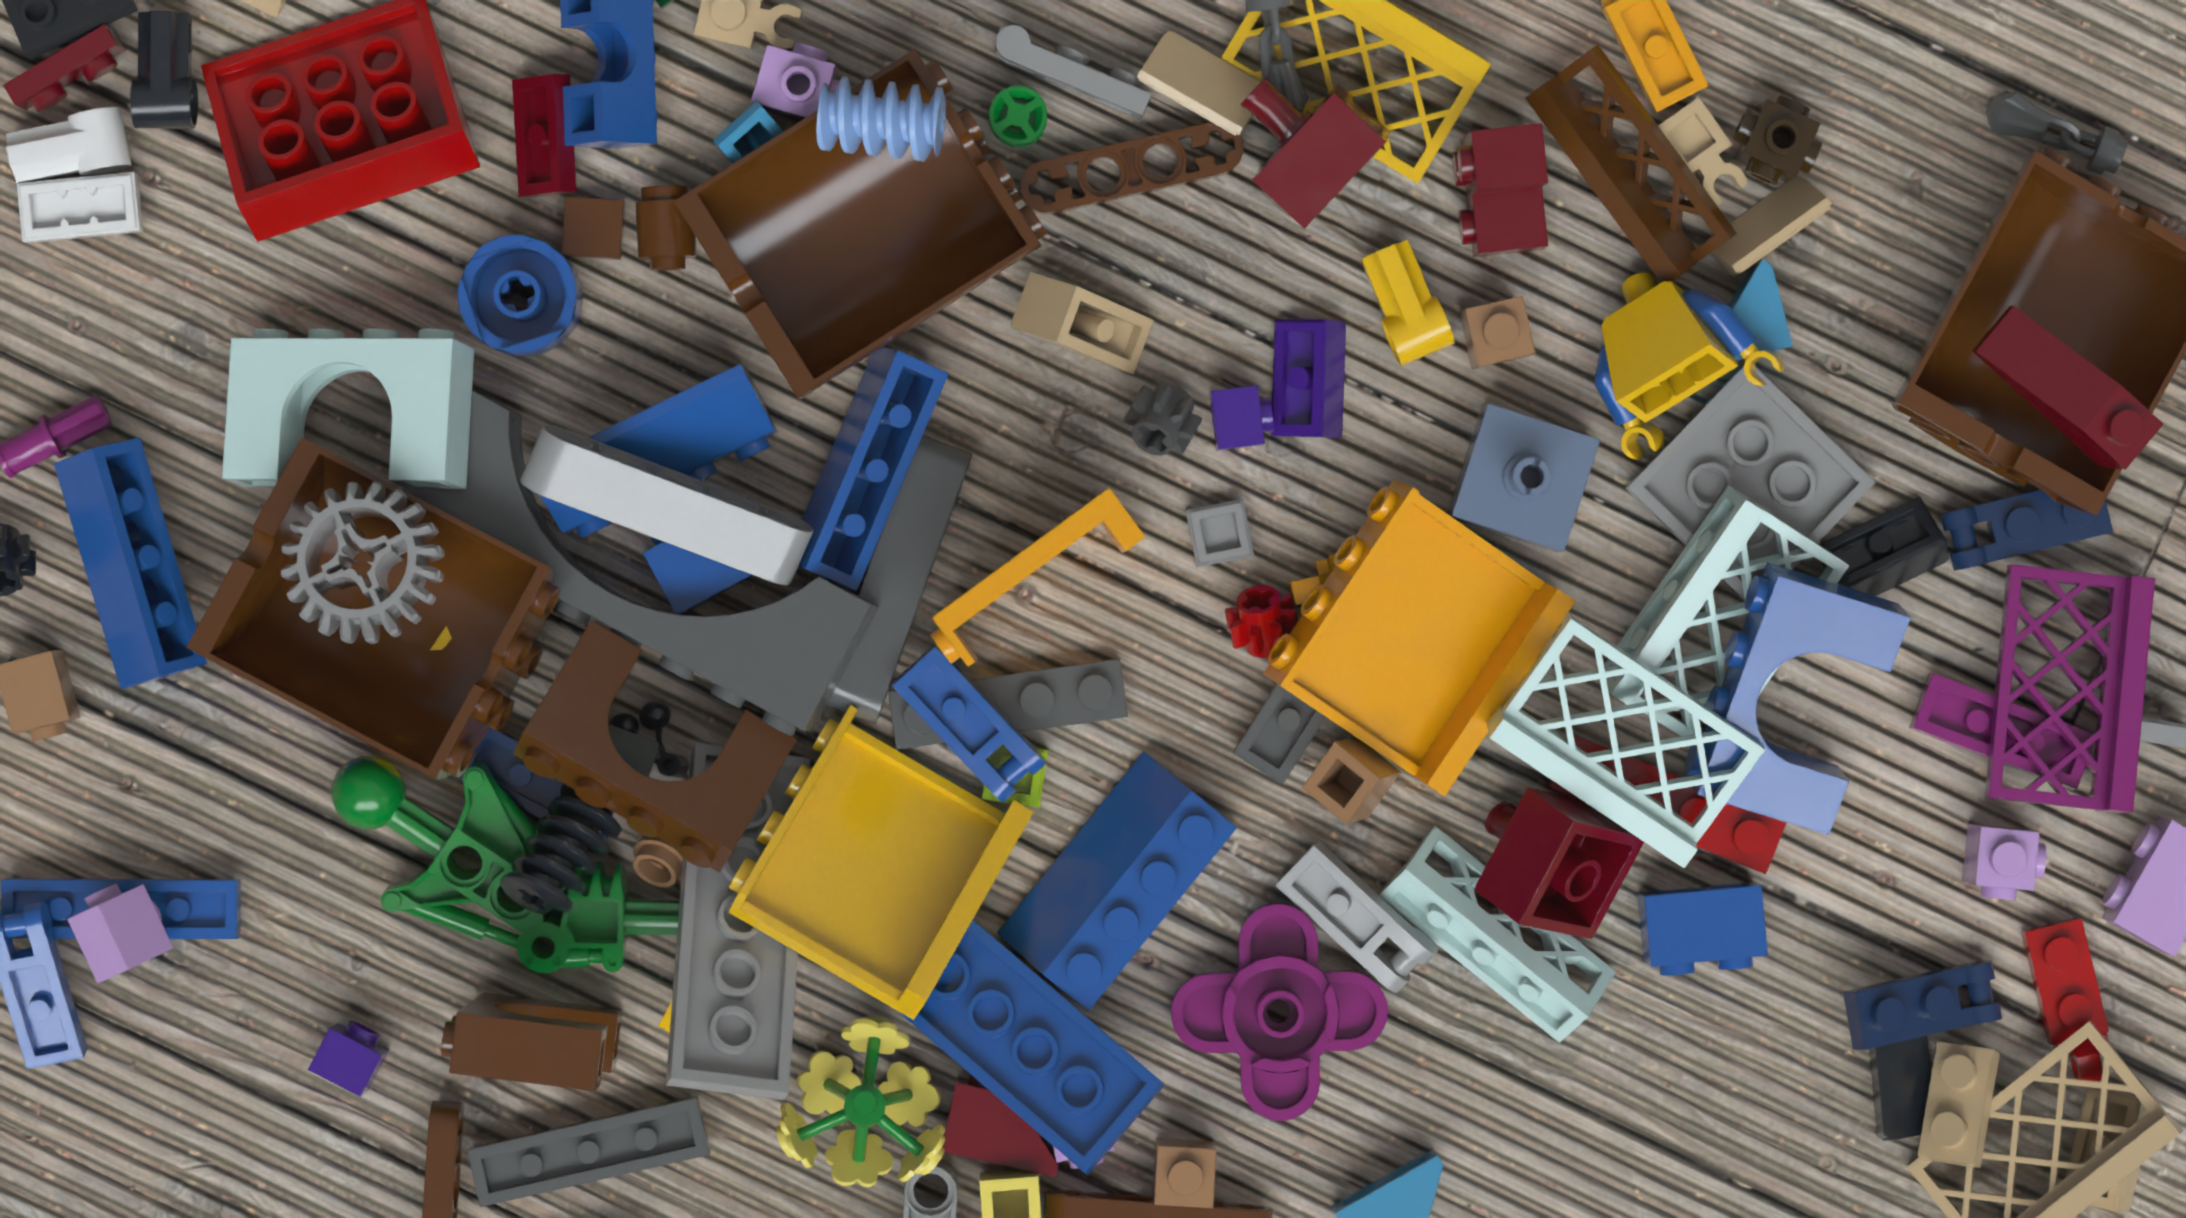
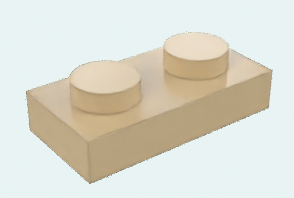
(1958, 1104)

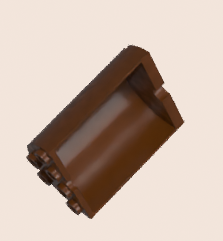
(858, 247)
(2088, 275)
(397, 692)

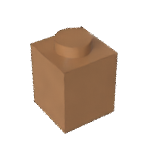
(1497, 332)
(38, 695)
(1351, 780)
(1184, 1173)

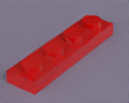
(1733, 834)

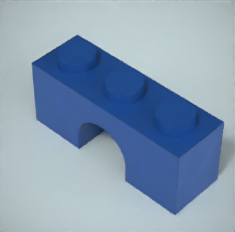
(621, 99)

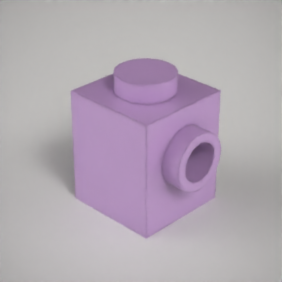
(793, 80)
(2003, 860)
(119, 931)

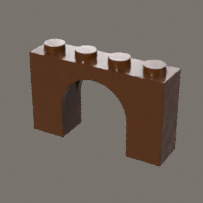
(573, 744)
(533, 1041)

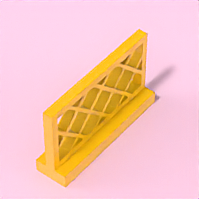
(1404, 32)

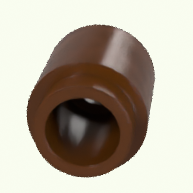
(662, 229)

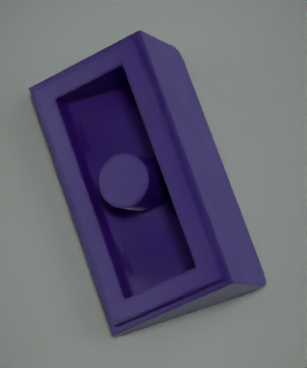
(1308, 378)

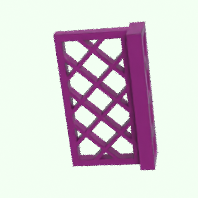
(2120, 689)

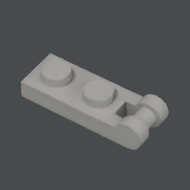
(1070, 71)
(1355, 916)

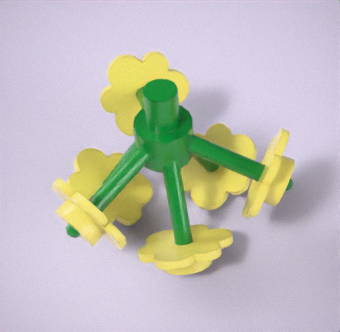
(900, 1100)

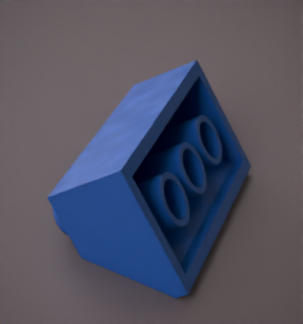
(685, 435)
(1116, 880)

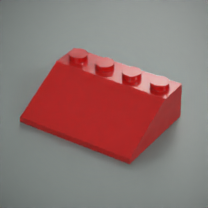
(338, 117)

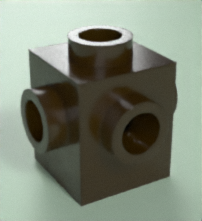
(1756, 146)

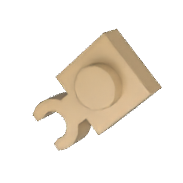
(740, 20)
(1699, 143)

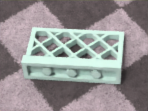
(1691, 586)
(1597, 784)

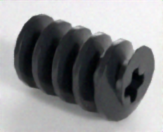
(558, 853)

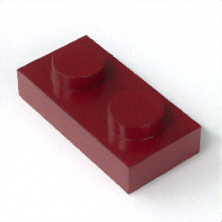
(45, 82)
(542, 158)

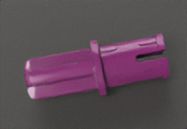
(53, 436)

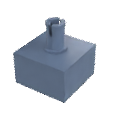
(1523, 478)

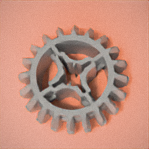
(338, 573)

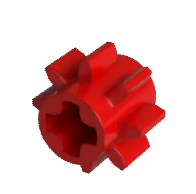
(1260, 619)

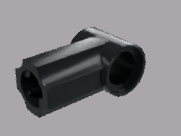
(164, 89)

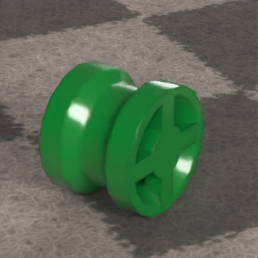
(1013, 108)

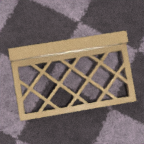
(2090, 1178)

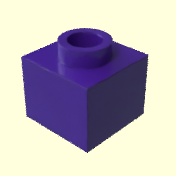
(1240, 417)
(349, 1057)

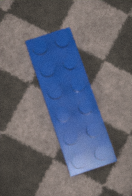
(1035, 1050)

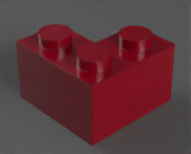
(1503, 189)

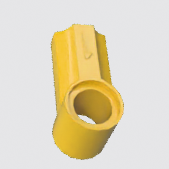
(1411, 316)

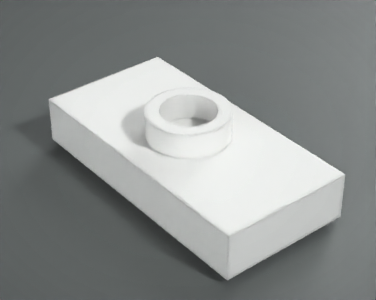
(79, 207)

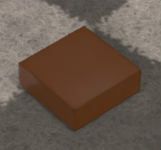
(593, 228)

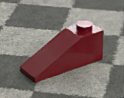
(2068, 390)

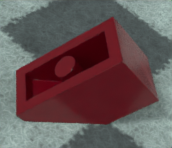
(991, 1132)

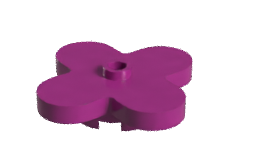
(1279, 1057)

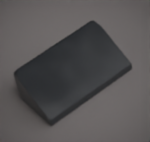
(1890, 548)
(1900, 1087)

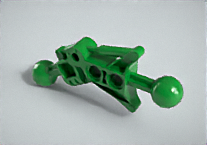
(373, 794)

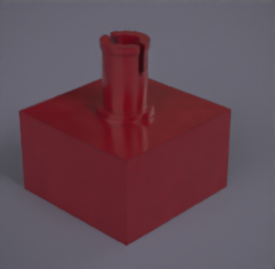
(1315, 149)
(1555, 862)

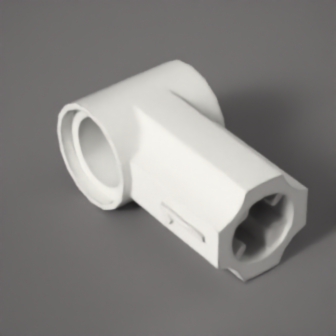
(86, 143)

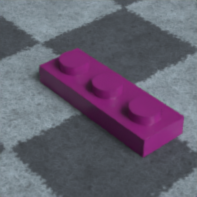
(1964, 719)

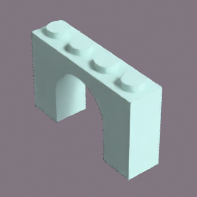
(280, 376)

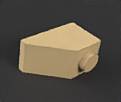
(1081, 322)

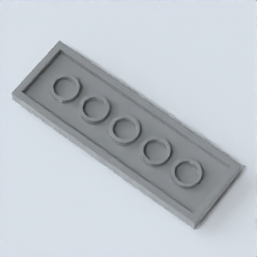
(729, 978)

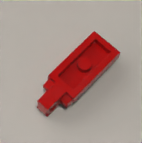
(2067, 989)

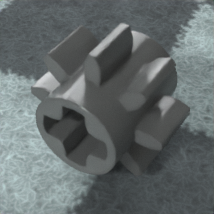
(1162, 419)

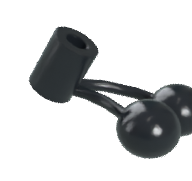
(655, 716)

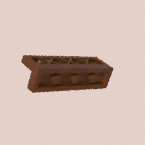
(1615, 177)

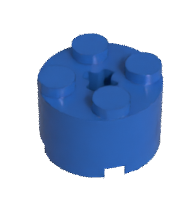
(491, 279)

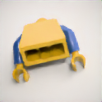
(1666, 350)

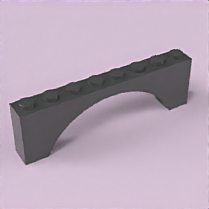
(772, 656)

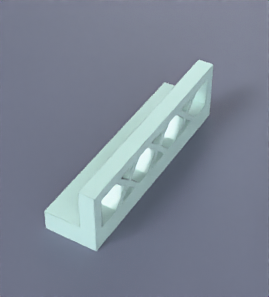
(1493, 943)

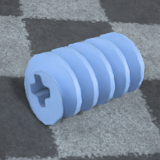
(881, 120)

